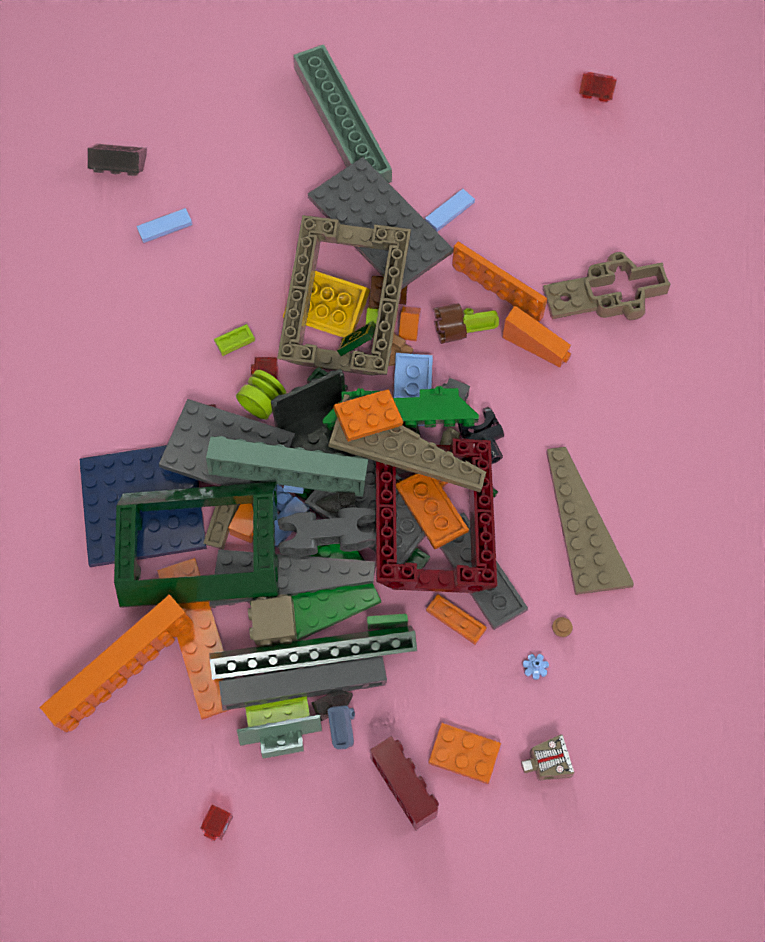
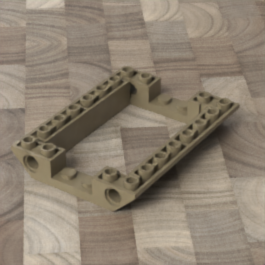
(311, 234)

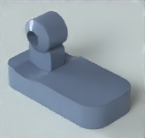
(341, 727)

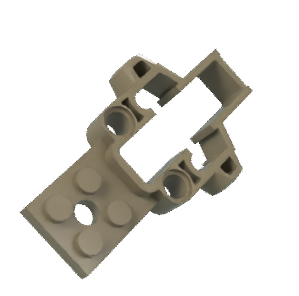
(584, 301)

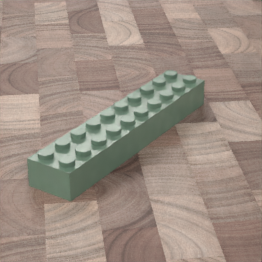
(339, 110)

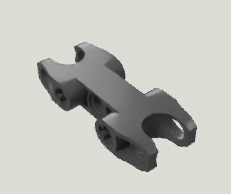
(338, 530)

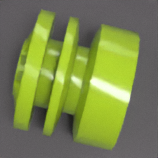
(259, 393)

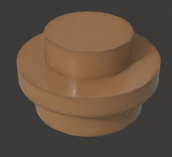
(562, 627)

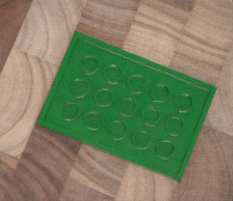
(328, 607)

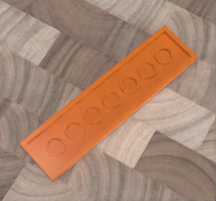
(198, 643)

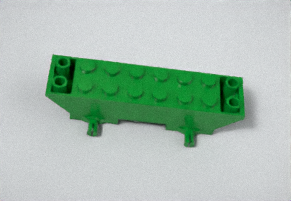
(431, 408)

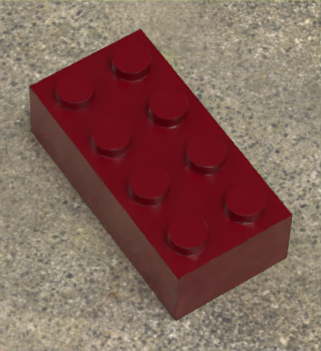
(403, 782)

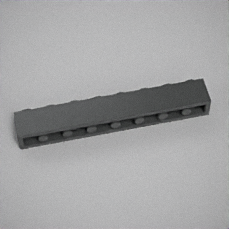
(302, 682)

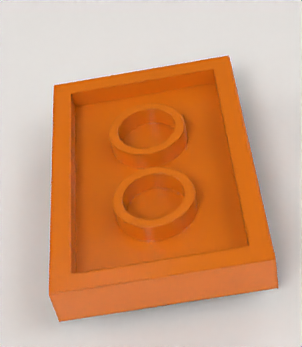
(368, 415)
(464, 753)

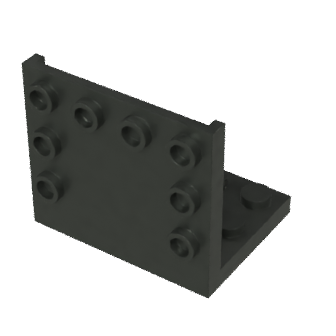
(305, 409)

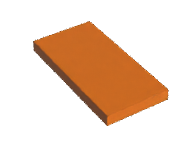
(432, 509)

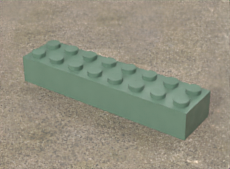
(286, 465)

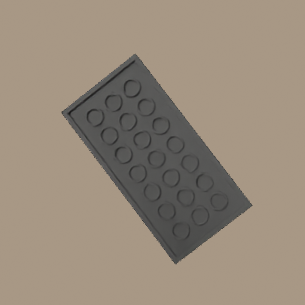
(366, 199)

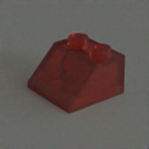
(597, 86)

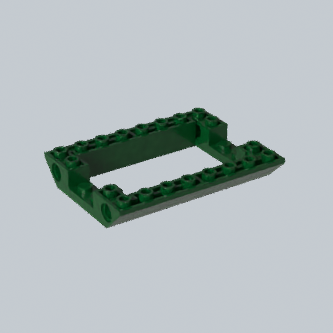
(204, 588)

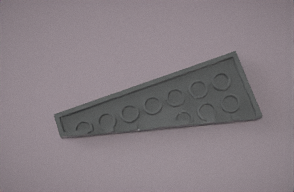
(299, 573)

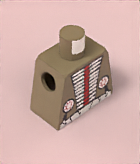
(549, 760)

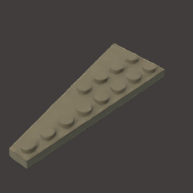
(408, 451)
(589, 547)

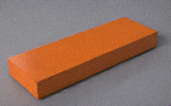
(456, 619)

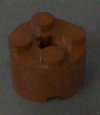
(450, 323)

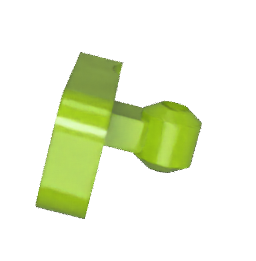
(480, 321)

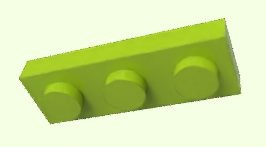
(277, 711)

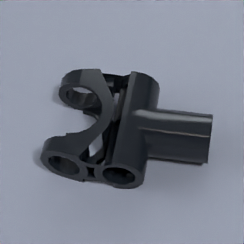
(486, 432)

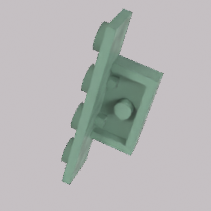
(280, 737)

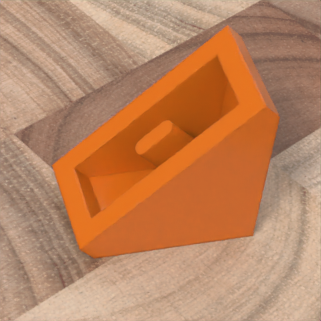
(409, 323)

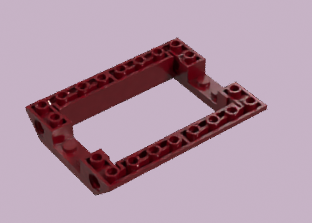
(482, 531)

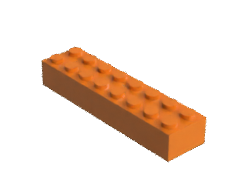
(116, 665)

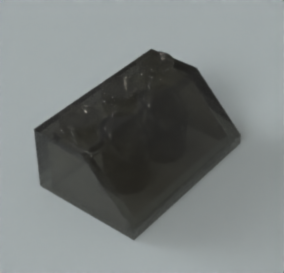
(116, 159)

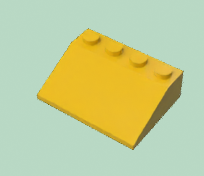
(335, 305)

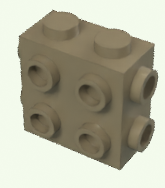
(272, 620)

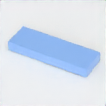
(450, 210)
(164, 225)

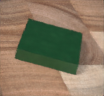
(356, 338)

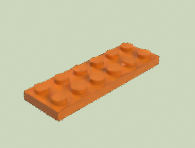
(498, 281)

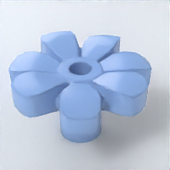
(535, 666)

